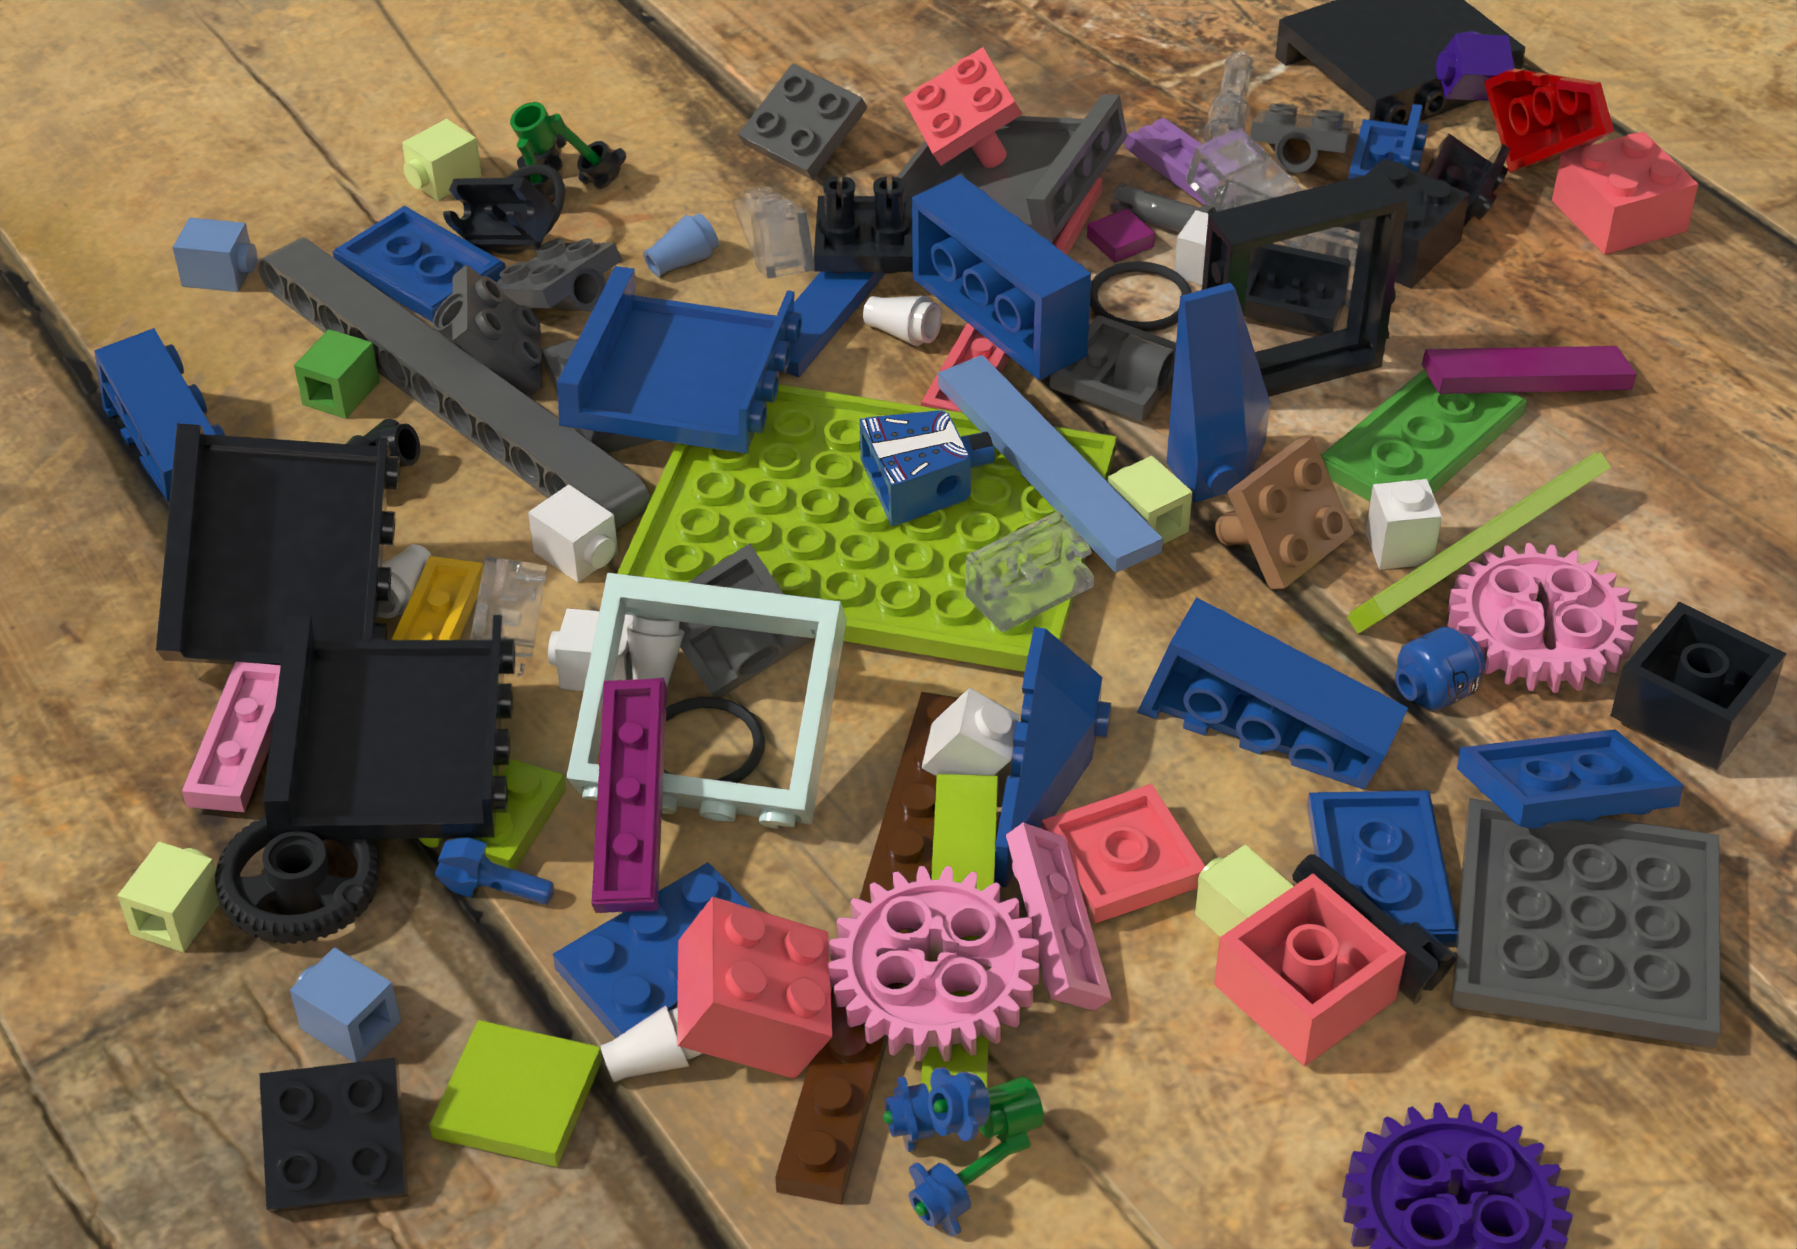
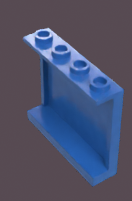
(675, 368)

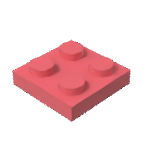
(1127, 852)

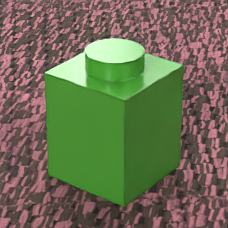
(337, 373)

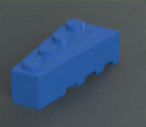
(1271, 697)

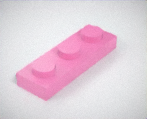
(235, 740)
(1058, 917)

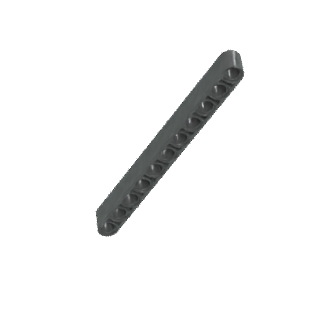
(451, 382)

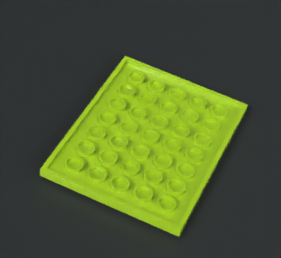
(827, 537)

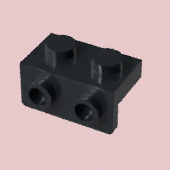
(1470, 173)
(1296, 287)

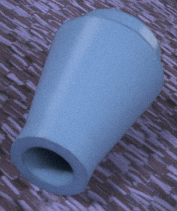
(684, 244)

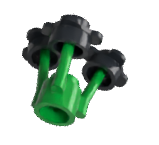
(541, 142)

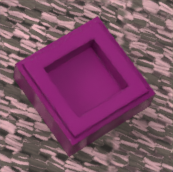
(1120, 235)

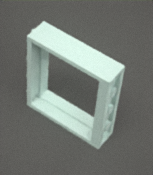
(730, 609)

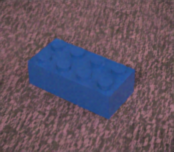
(1001, 276)

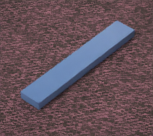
(1050, 464)

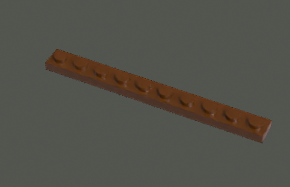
(845, 1071)

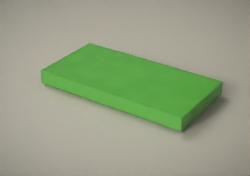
(1420, 436)

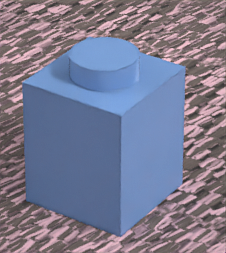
(214, 254)
(345, 1005)

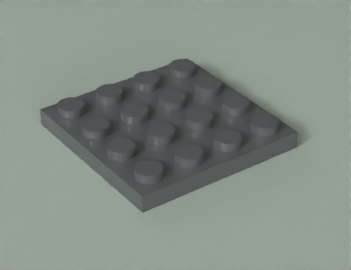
(1590, 925)

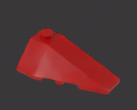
(1546, 115)

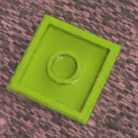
(516, 1093)

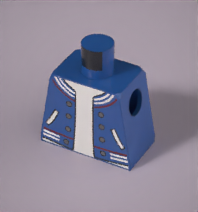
(920, 462)

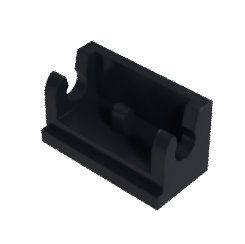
(500, 213)

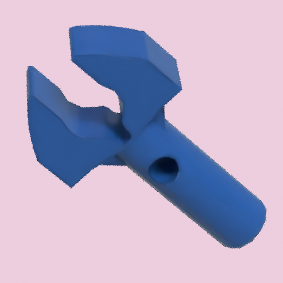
(465, 867)

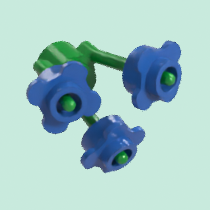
(960, 1107)

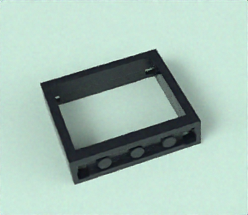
(1379, 250)

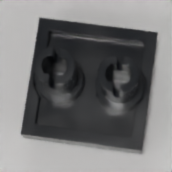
(863, 230)

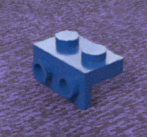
(1389, 141)

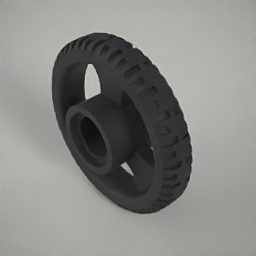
(295, 883)

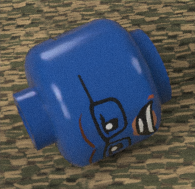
(1439, 668)

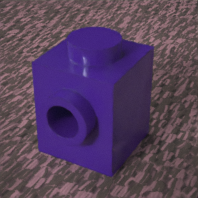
(1471, 61)

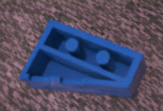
(148, 392)

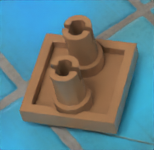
(1286, 514)

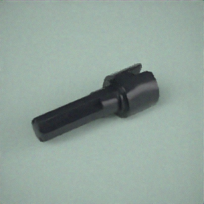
(1426, 957)

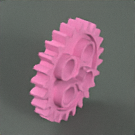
(1582, 611)
(934, 963)

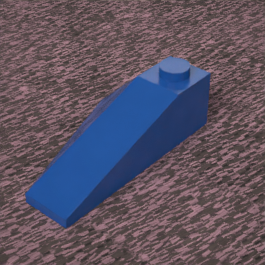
(1216, 395)
(1051, 741)

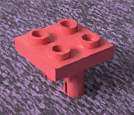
(964, 110)

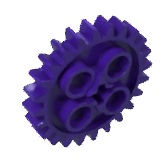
(1453, 1198)

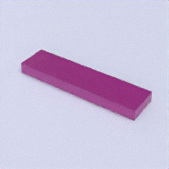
(1528, 369)
(630, 796)

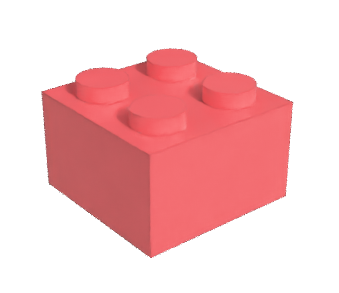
(1624, 192)
(1309, 969)
(753, 988)

